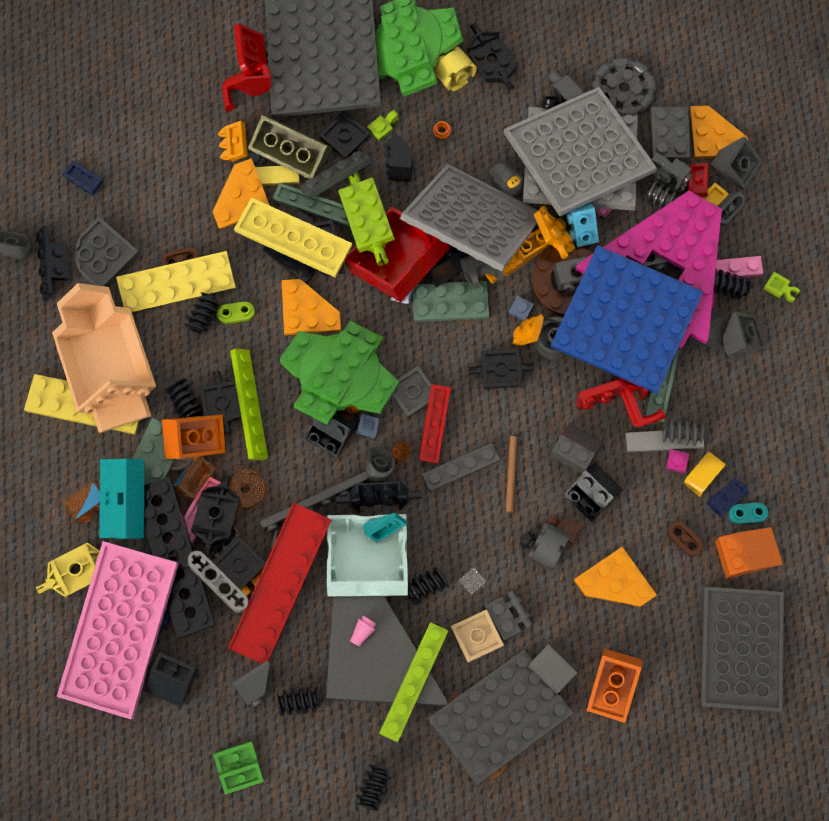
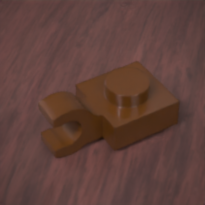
(566, 525)

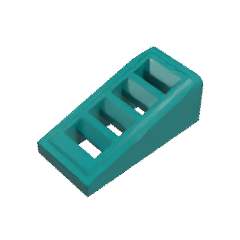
(383, 526)

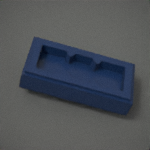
(83, 178)

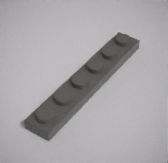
(324, 498)

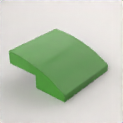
(238, 767)

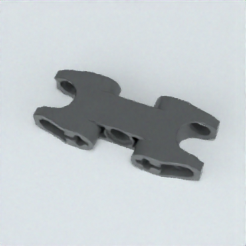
(475, 268)

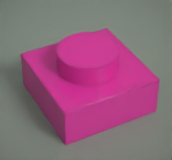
(677, 461)

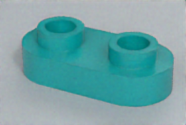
(748, 513)

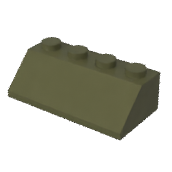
(289, 147)

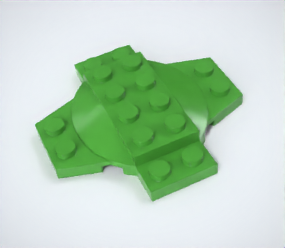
(412, 41)
(339, 372)

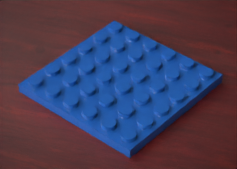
(626, 319)

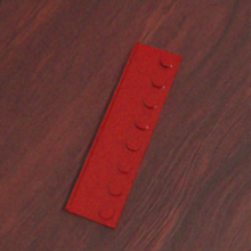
(280, 583)

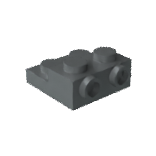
(670, 174)

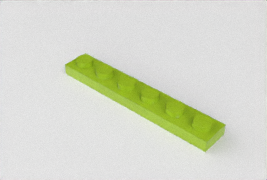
(249, 404)
(413, 682)

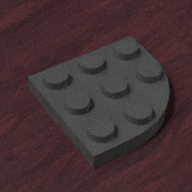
(102, 253)

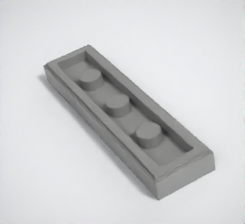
(652, 441)

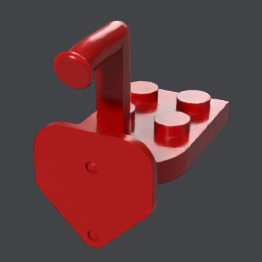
(252, 59)
(625, 389)

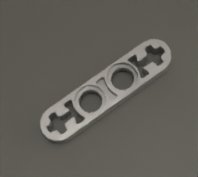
(220, 579)

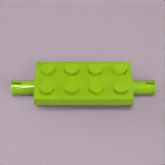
(367, 217)

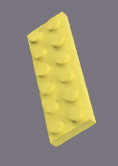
(293, 237)
(176, 282)
(54, 399)

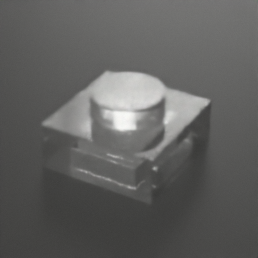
(472, 581)

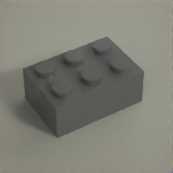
(669, 133)

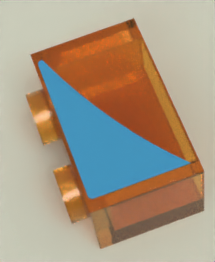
(194, 477)
(84, 503)

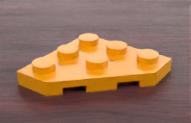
(710, 132)
(237, 192)
(307, 310)
(616, 581)

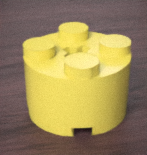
(455, 69)

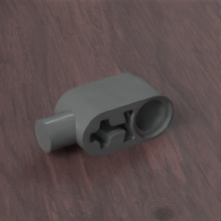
(564, 87)

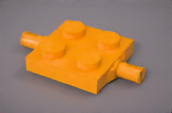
(554, 232)

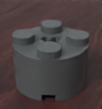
(545, 339)
(549, 545)

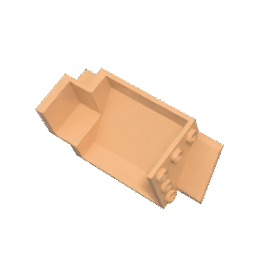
(103, 357)

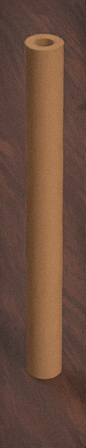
(511, 474)

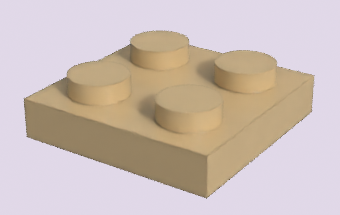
(477, 636)

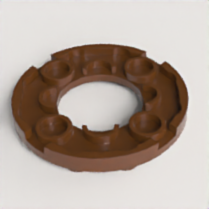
(541, 279)

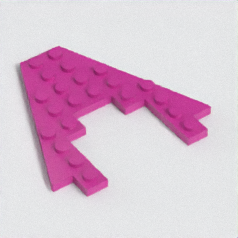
(686, 237)

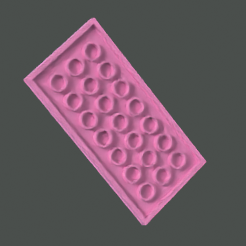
(117, 630)

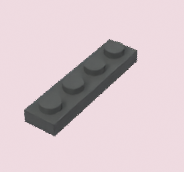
(335, 174)
(460, 467)

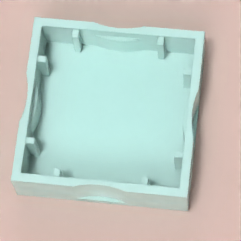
(361, 565)

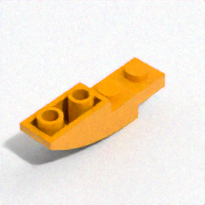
(529, 250)

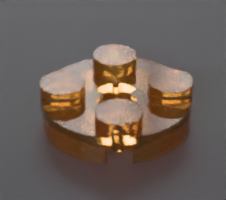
(255, 481)

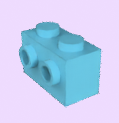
(583, 225)

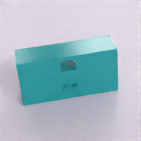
(121, 498)

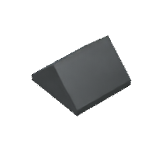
(554, 667)

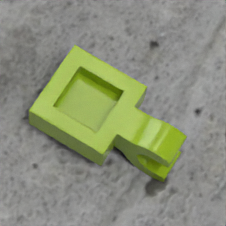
(382, 127)

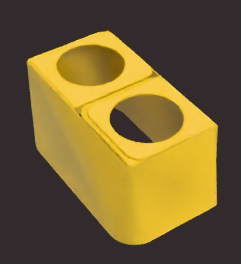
(704, 473)

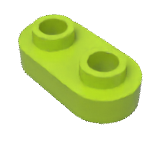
(236, 314)

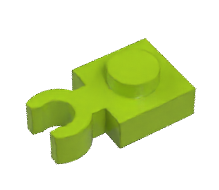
(778, 285)

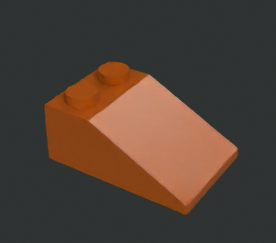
(193, 436)
(748, 552)
(614, 685)

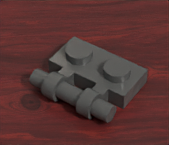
(504, 620)

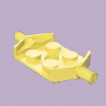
(59, 571)

